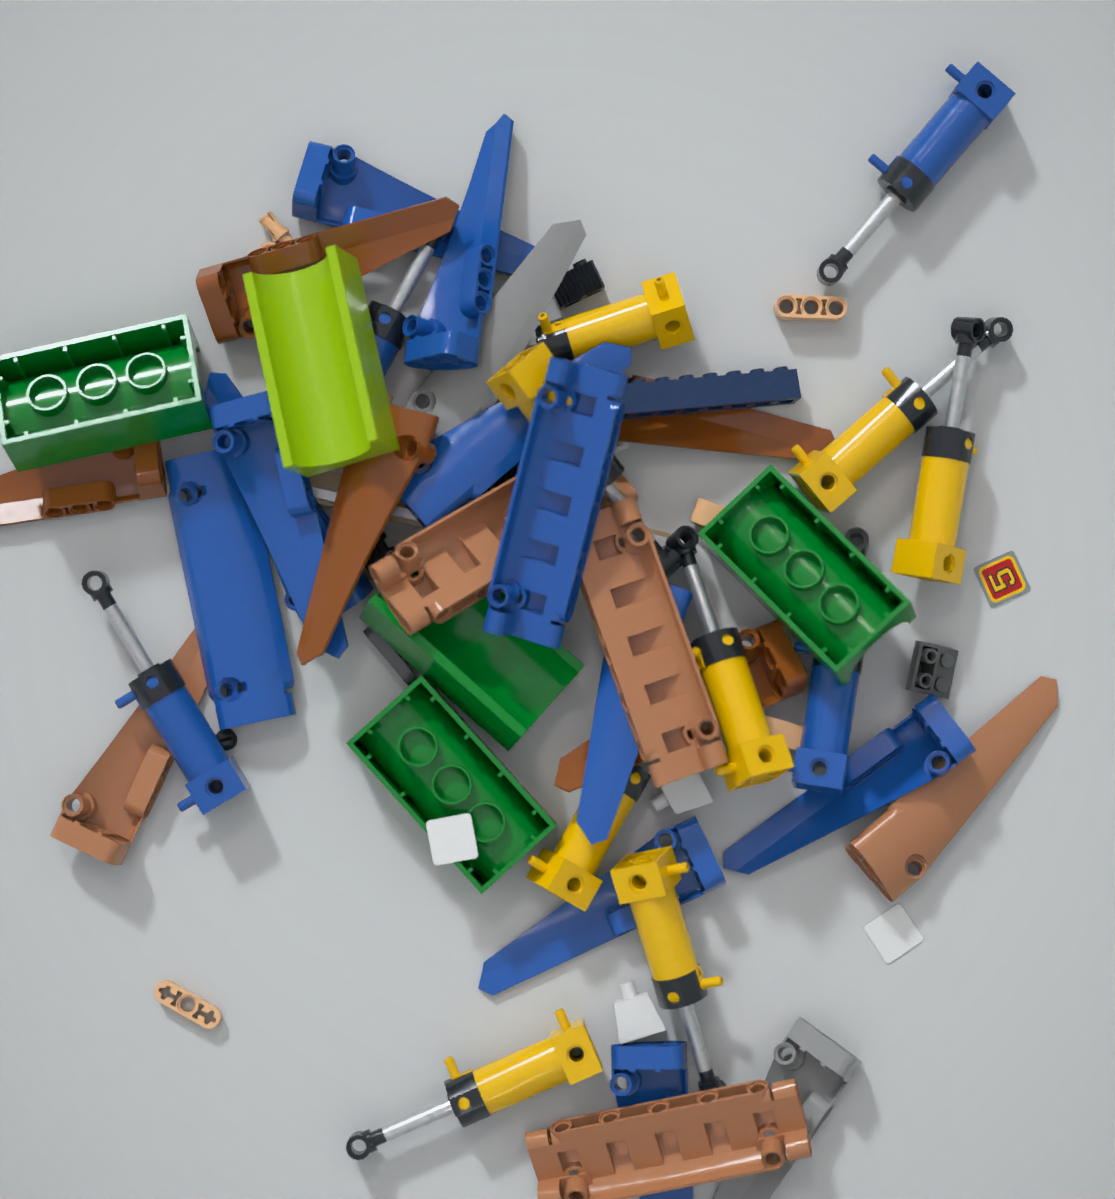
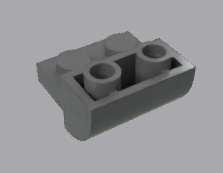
(931, 669)

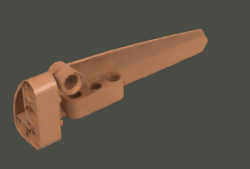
(125, 778)
(929, 817)

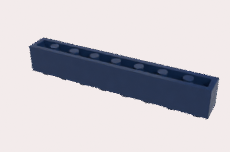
(710, 393)

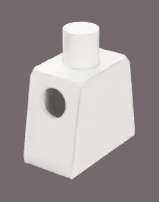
(683, 795)
(636, 1014)

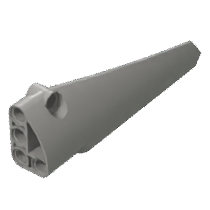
(506, 329)
(821, 1074)

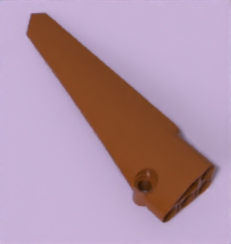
(370, 240)
(726, 431)
(83, 485)
(359, 515)
(775, 672)

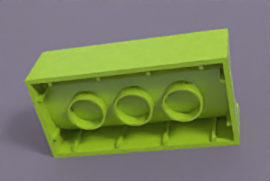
(321, 365)

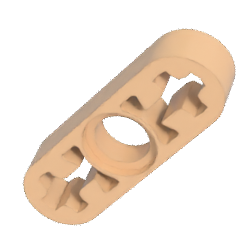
(175, 988)

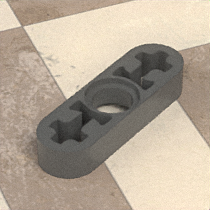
(391, 656)

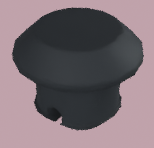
(227, 738)

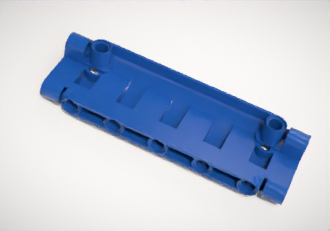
(555, 502)
(230, 593)

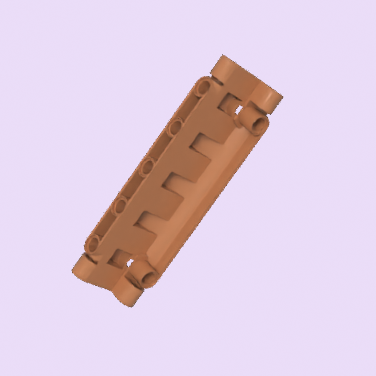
(451, 560)
(648, 648)
(671, 1142)

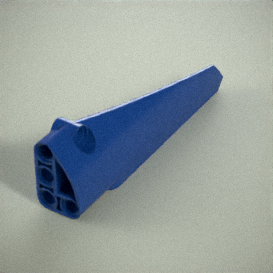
(483, 450)
(276, 497)
(573, 932)
(653, 1073)

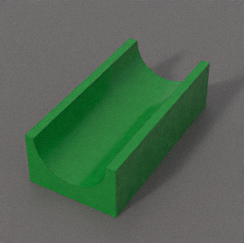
(101, 393)
(805, 573)
(490, 677)
(446, 770)

